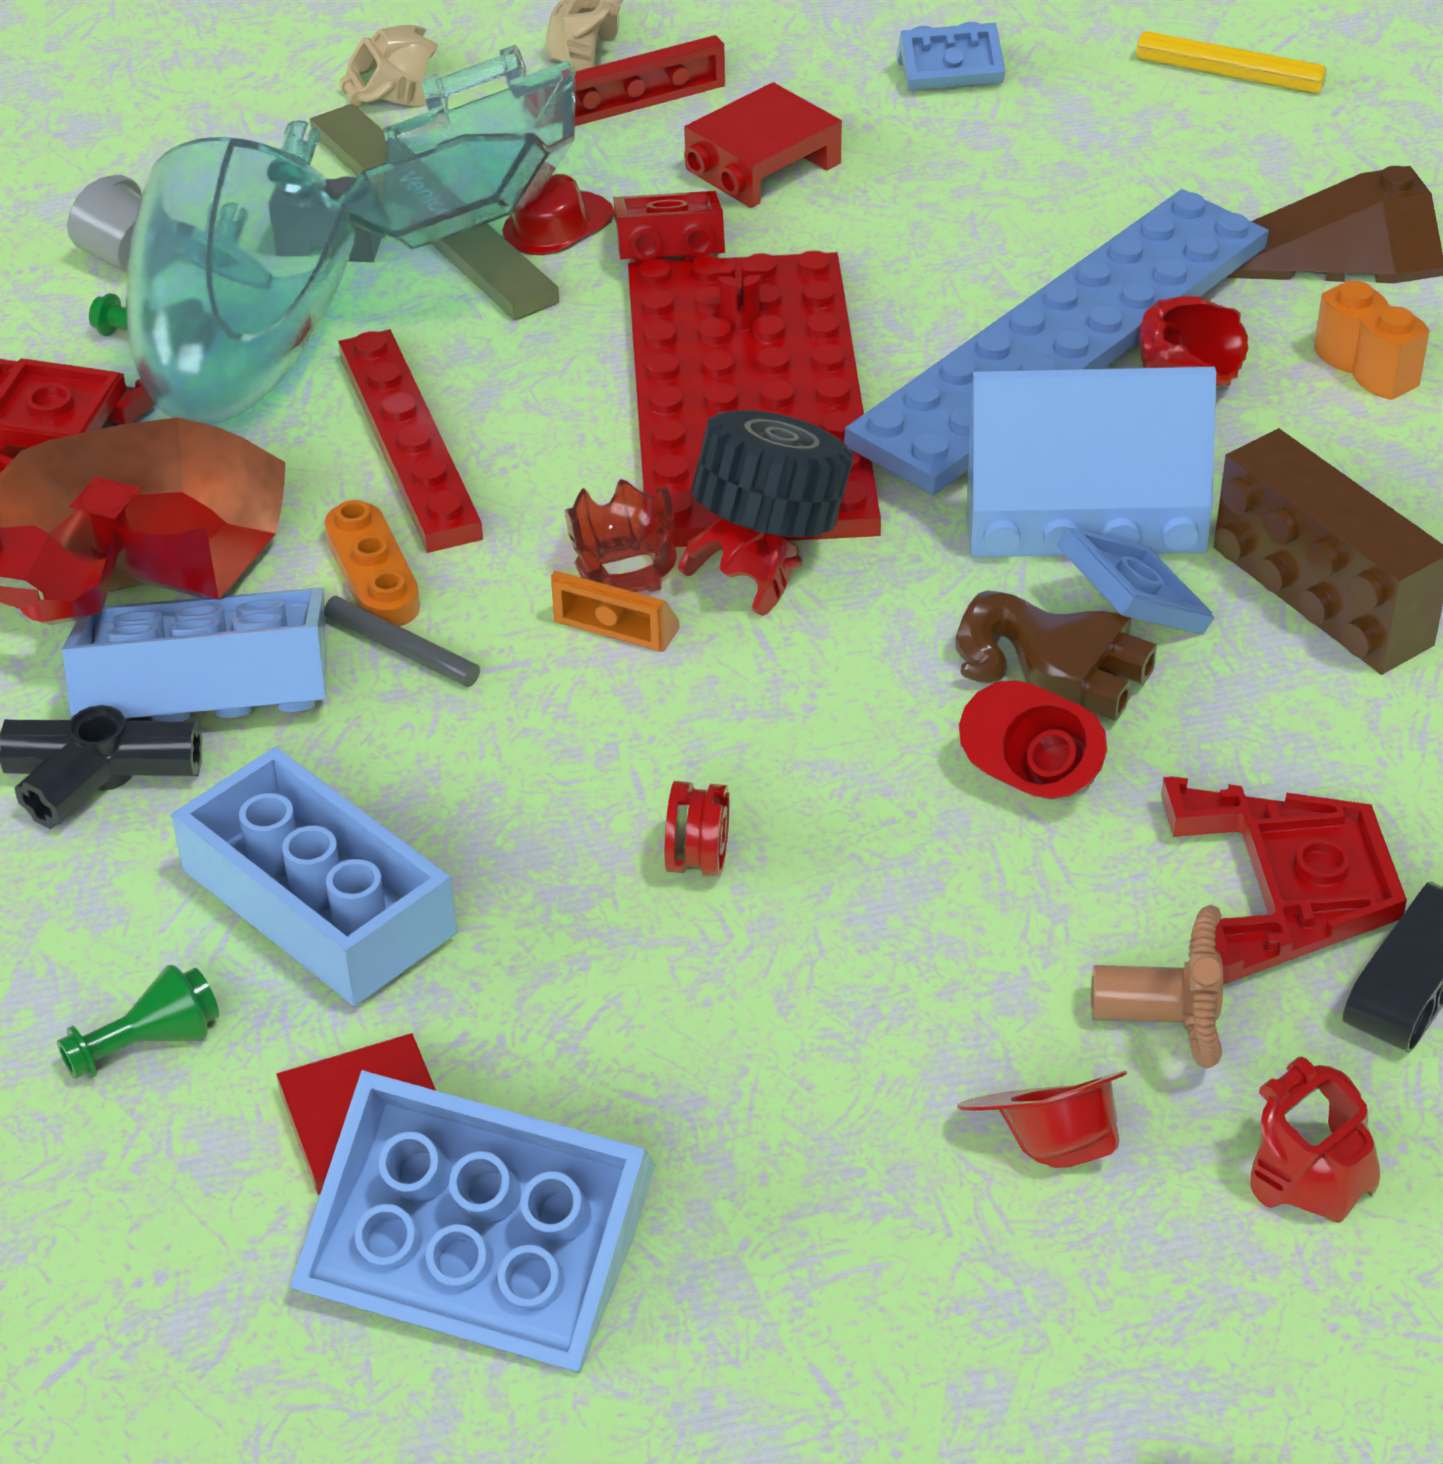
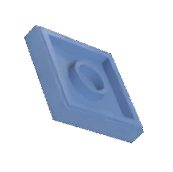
(1135, 581)

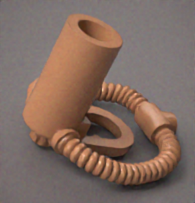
(1170, 993)

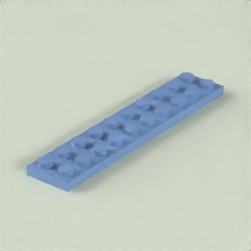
(1069, 324)

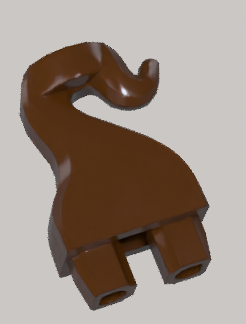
(1058, 652)

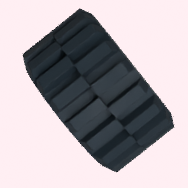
(772, 473)

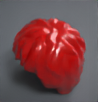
(1193, 334)

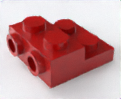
(669, 225)

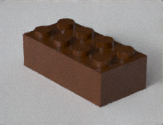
(1331, 550)

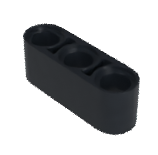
(1404, 979)

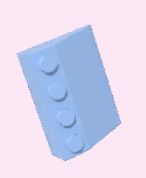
(1091, 454)
(201, 656)
(474, 1221)

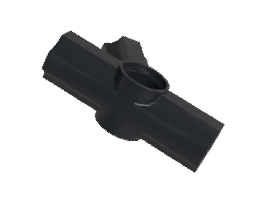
(91, 754)

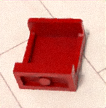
(758, 137)

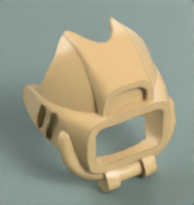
(575, 30)
(399, 63)

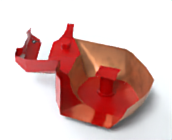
(133, 508)

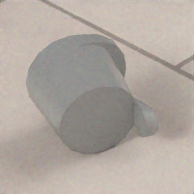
(105, 219)

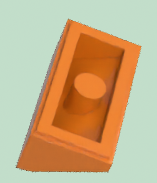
(612, 611)

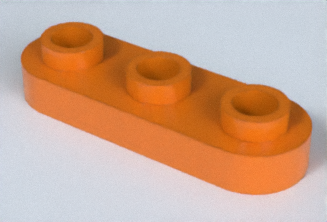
(372, 562)

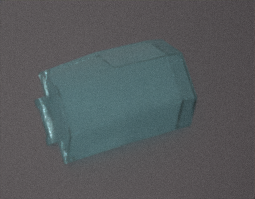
(469, 161)

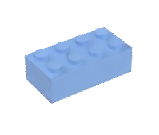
(315, 875)

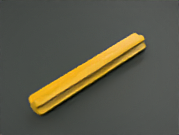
(1231, 62)

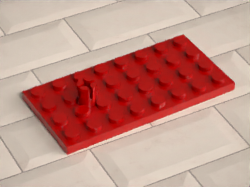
(736, 339)

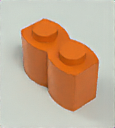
(1371, 339)

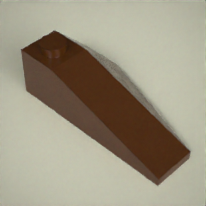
(1362, 226)

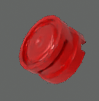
(704, 828)

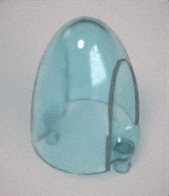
(231, 271)

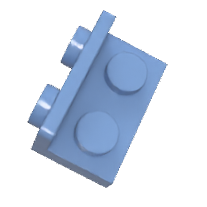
(951, 56)

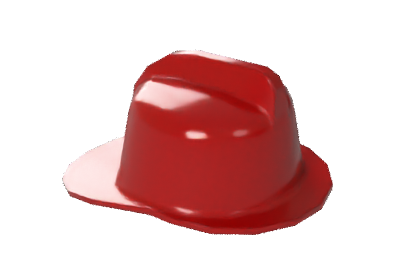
(557, 218)
(1032, 739)
(1061, 1122)

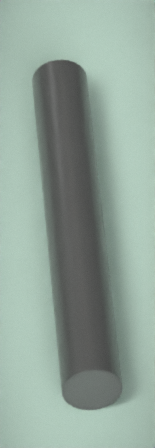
(402, 641)

